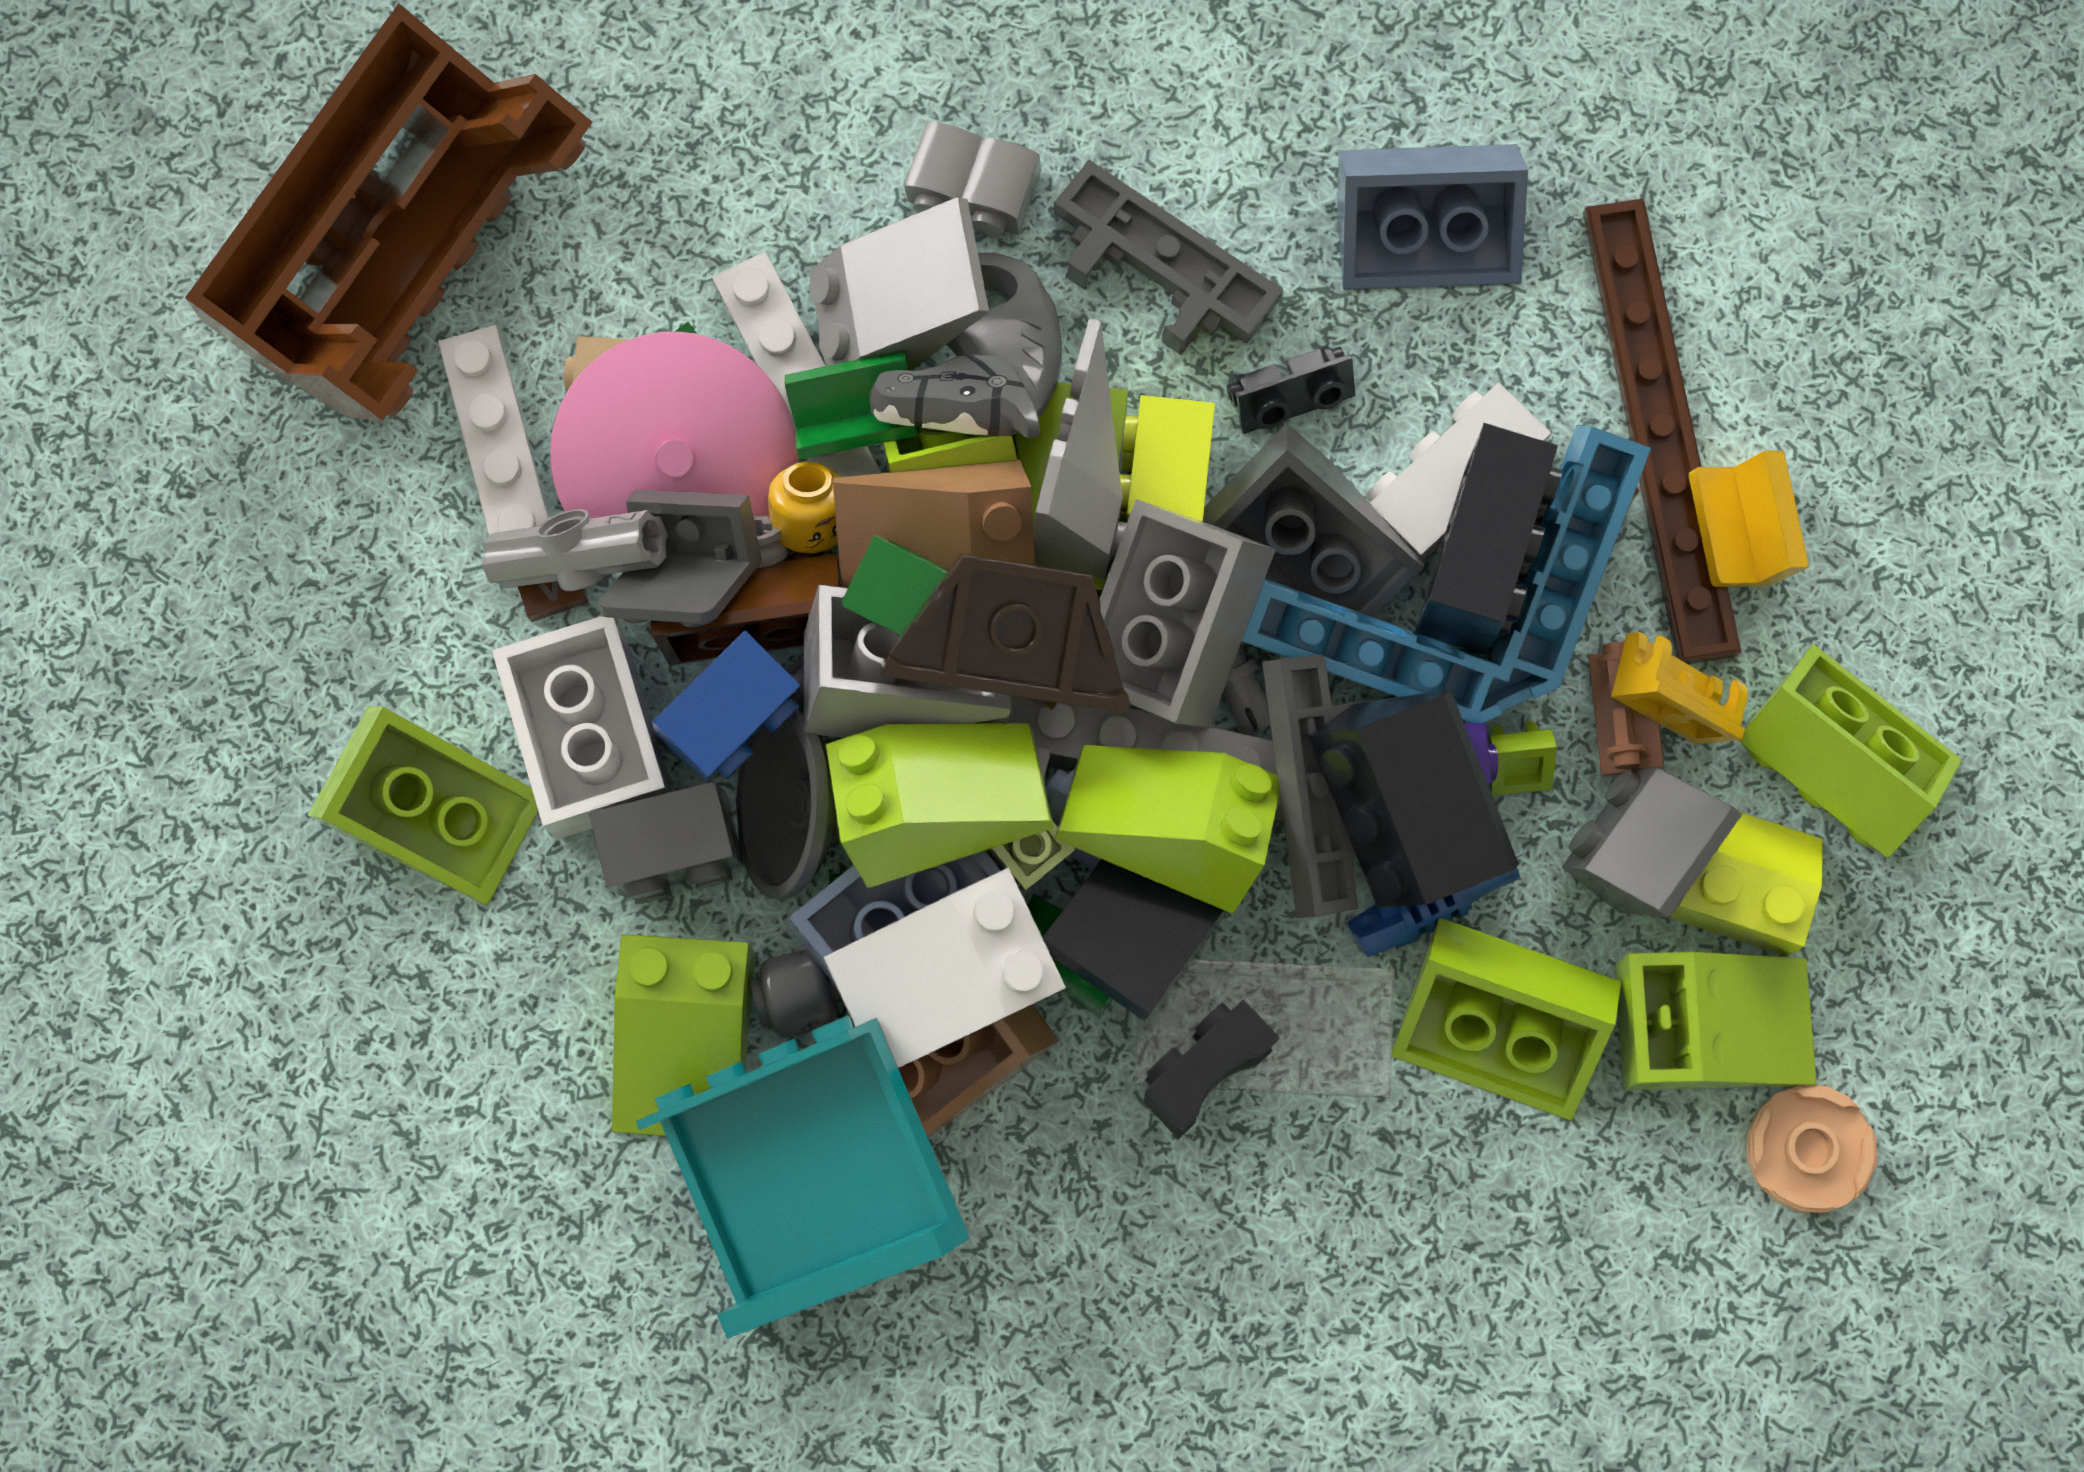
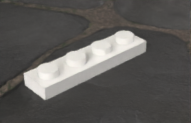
(493, 430)

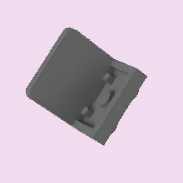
(708, 559)

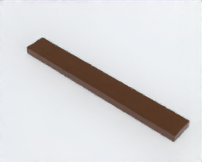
(1660, 419)

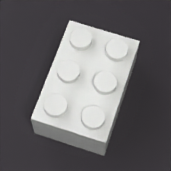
(581, 723)

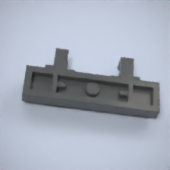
(1206, 280)
(1314, 831)

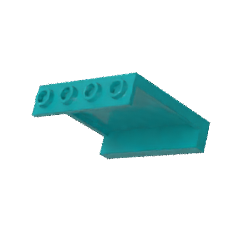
(810, 1173)

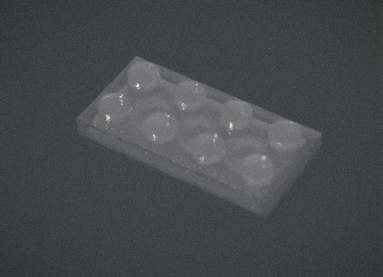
(1328, 1020)

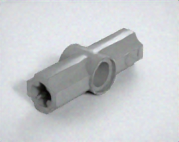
(575, 549)

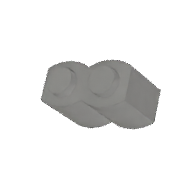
(987, 171)

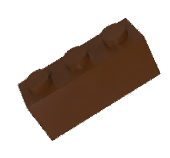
(768, 606)

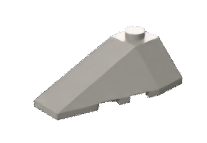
(1082, 486)

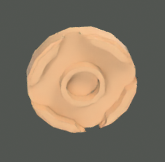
(1788, 1151)

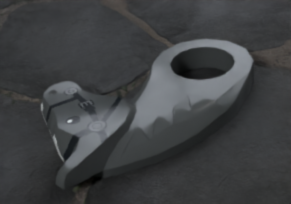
(1001, 370)

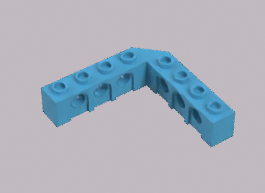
(1532, 661)

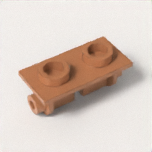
(1623, 734)

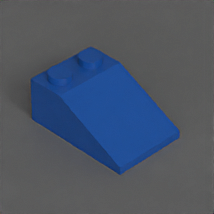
(727, 708)

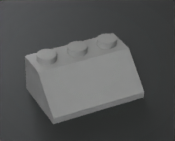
(1179, 610)

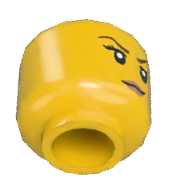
(804, 507)

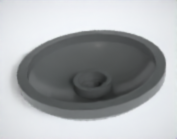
(785, 809)

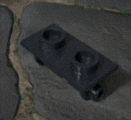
(1315, 382)

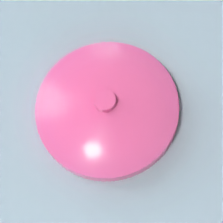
(669, 419)

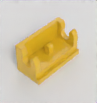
(1677, 693)

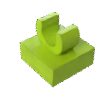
(1524, 760)

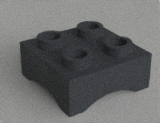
(1224, 1045)

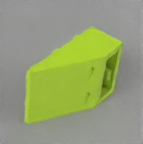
(1714, 1021)

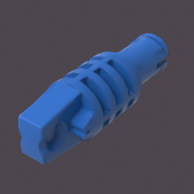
(1398, 926)

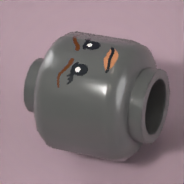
(794, 995)

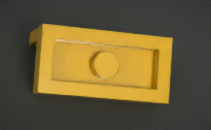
(1749, 521)

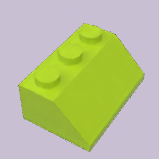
(1850, 752)
(1507, 1019)

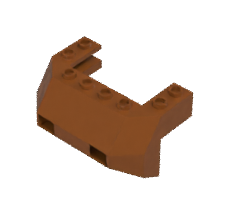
(377, 240)

